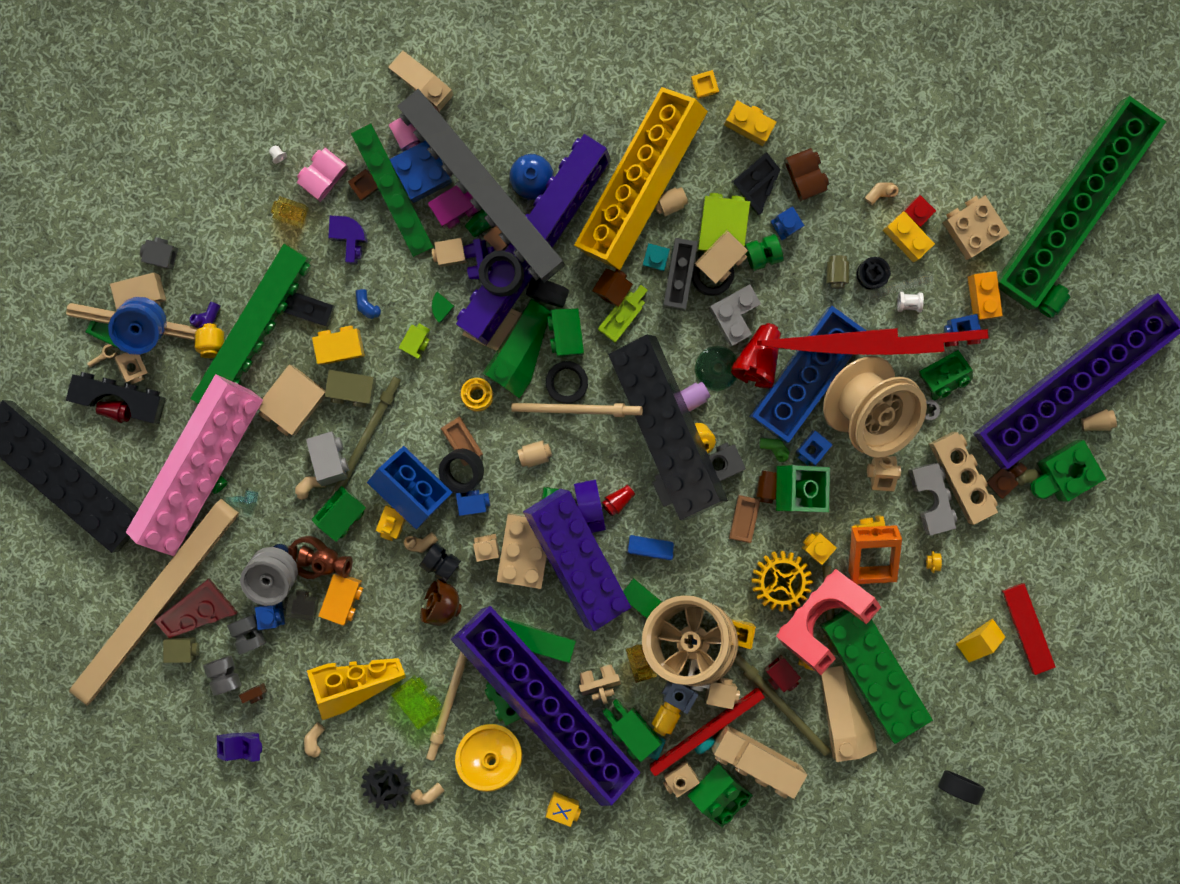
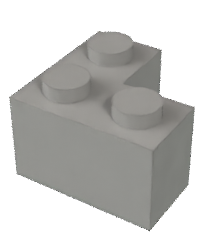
(729, 314)

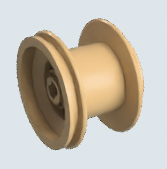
(875, 406)

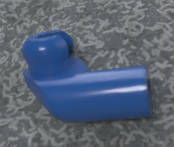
(364, 306)

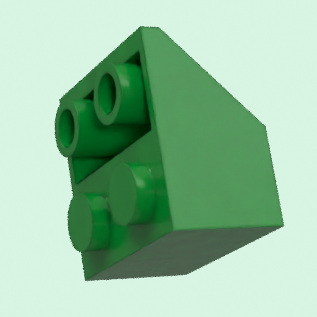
(566, 332)
(720, 795)

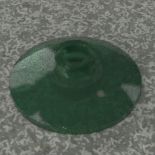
(705, 368)

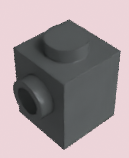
(158, 253)

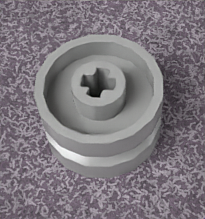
(269, 576)

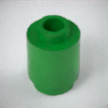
(1054, 301)

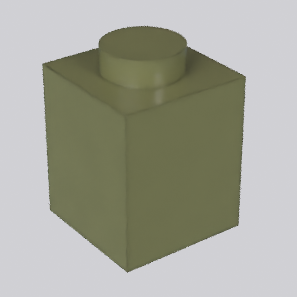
(180, 650)

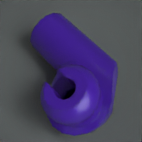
(206, 317)

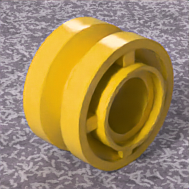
(477, 384)

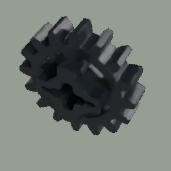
(377, 782)

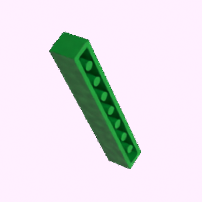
(257, 318)

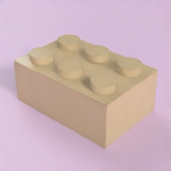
(521, 555)

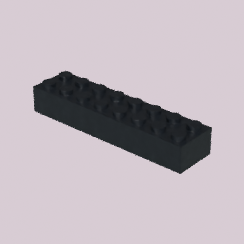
(668, 427)
(64, 478)

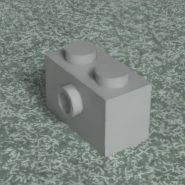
(327, 458)

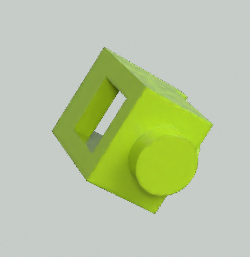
(415, 340)

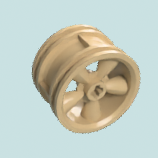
(658, 628)

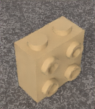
(975, 226)

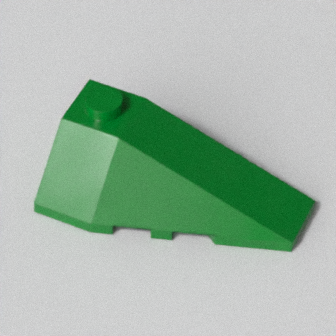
(518, 354)

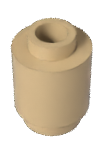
(671, 201)
(534, 454)

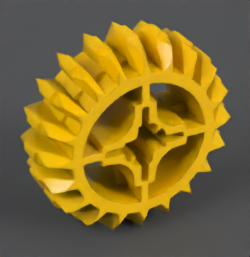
(773, 587)

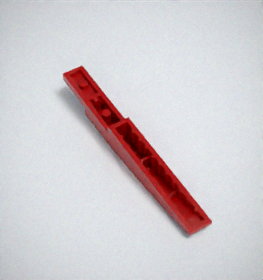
(876, 342)

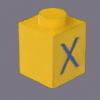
(563, 809)

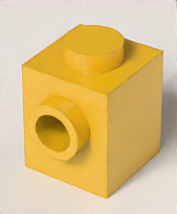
(818, 547)

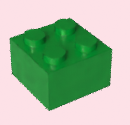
(802, 488)

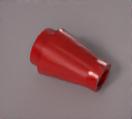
(618, 500)

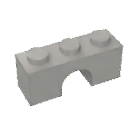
(940, 516)

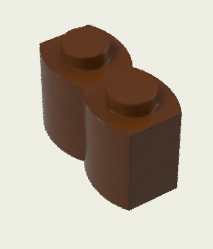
(806, 175)

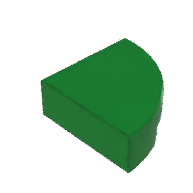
(441, 307)

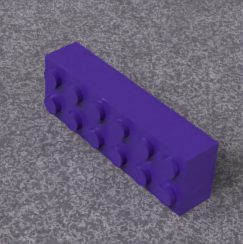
(577, 559)

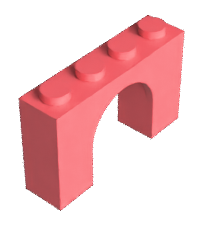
(835, 592)

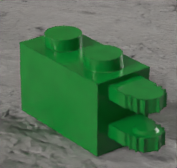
(633, 732)

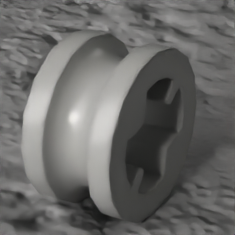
(935, 412)

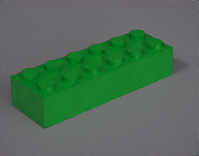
(877, 675)

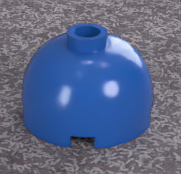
(530, 175)

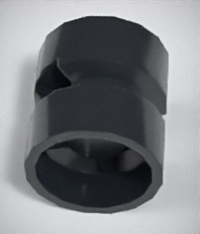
(440, 563)

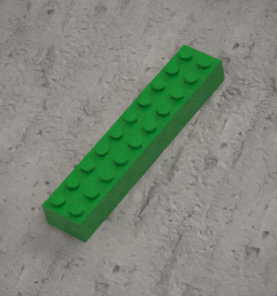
(1079, 202)

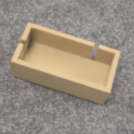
(759, 761)

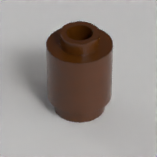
(767, 487)

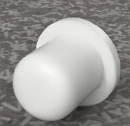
(277, 154)

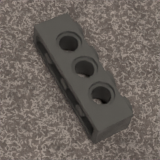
(732, 465)

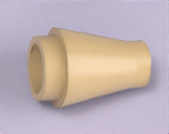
(1101, 421)

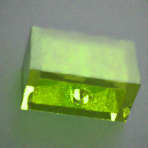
(416, 701)

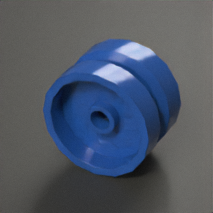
(137, 325)

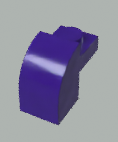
(350, 231)
(590, 505)
(239, 746)

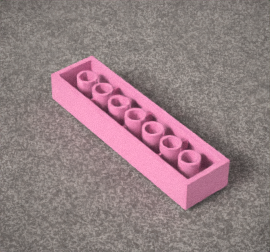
(194, 466)

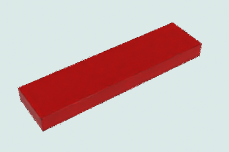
(1028, 629)

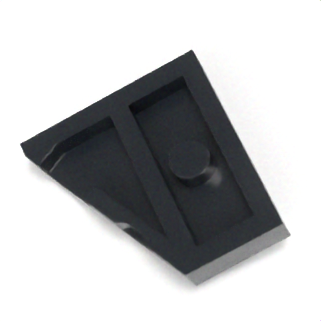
(757, 181)

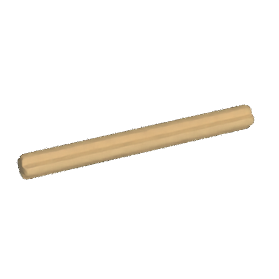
(104, 316)

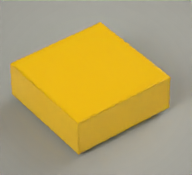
(705, 84)

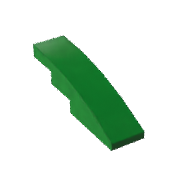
(543, 641)

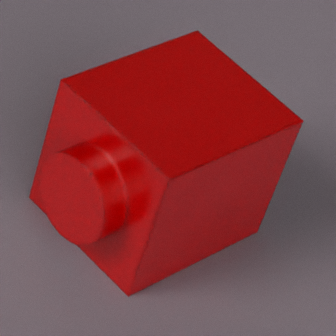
(919, 210)

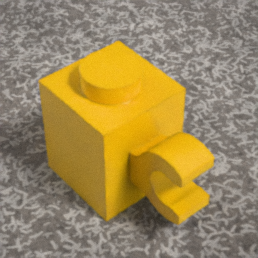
(390, 523)

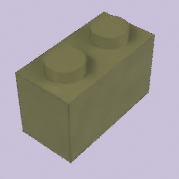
(350, 387)

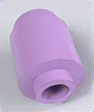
(695, 395)

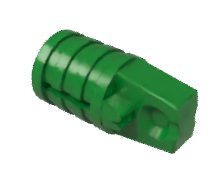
(477, 224)

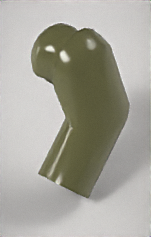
(1027, 477)

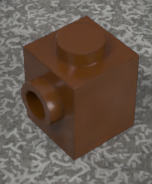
(612, 286)

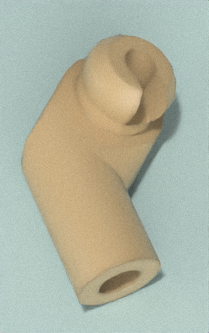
(881, 189)
(303, 488)
(420, 545)
(310, 740)
(428, 797)

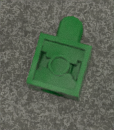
(1067, 473)

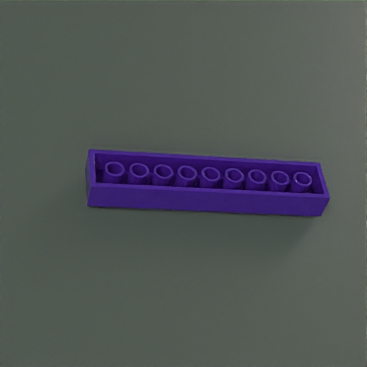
(550, 217)
(1079, 381)
(545, 706)

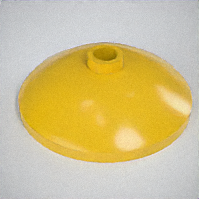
(479, 748)

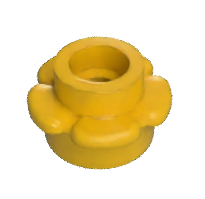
(934, 562)

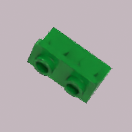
(947, 375)

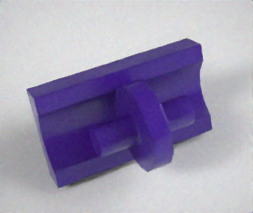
(479, 250)

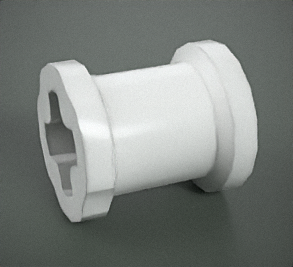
(910, 302)

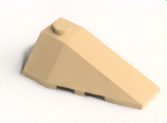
(848, 723)

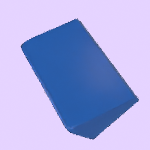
(650, 547)

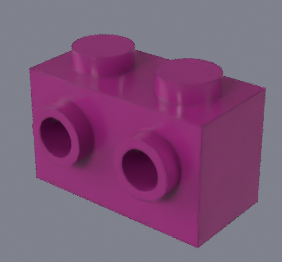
(452, 207)

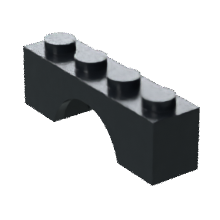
(143, 405)

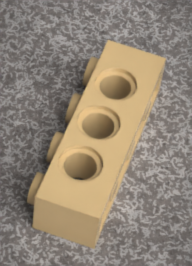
(962, 491)

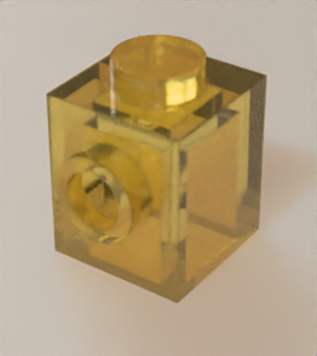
(289, 212)
(639, 665)

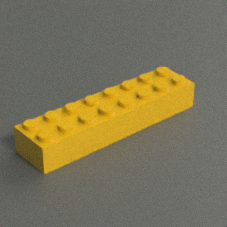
(641, 177)

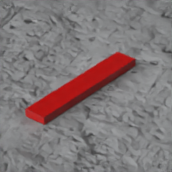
(706, 731)

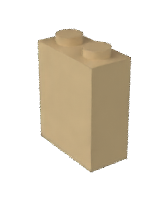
(291, 400)

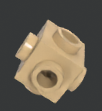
(884, 473)

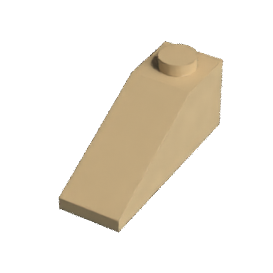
(421, 78)

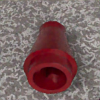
(115, 411)

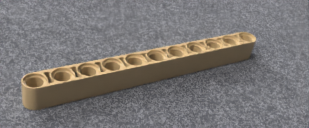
(153, 602)

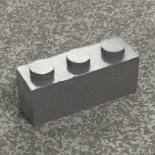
(679, 274)

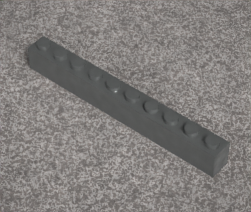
(480, 184)

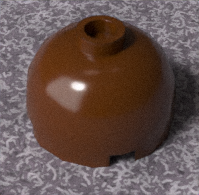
(441, 604)

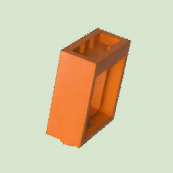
(864, 538)

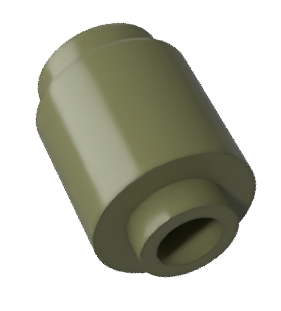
(838, 271)

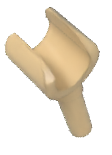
(103, 356)

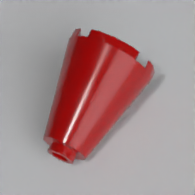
(756, 361)

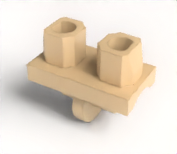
(609, 680)

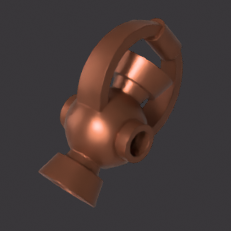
(323, 561)

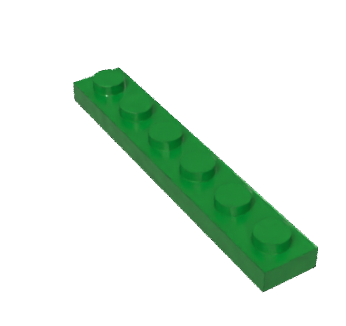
(392, 189)

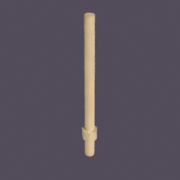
(617, 410)
(437, 736)

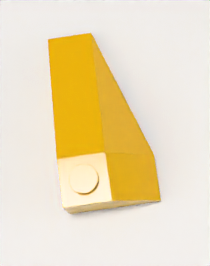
(348, 686)

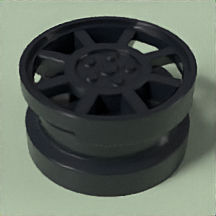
(873, 273)

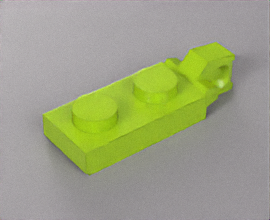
(622, 316)

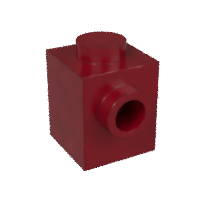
(782, 675)

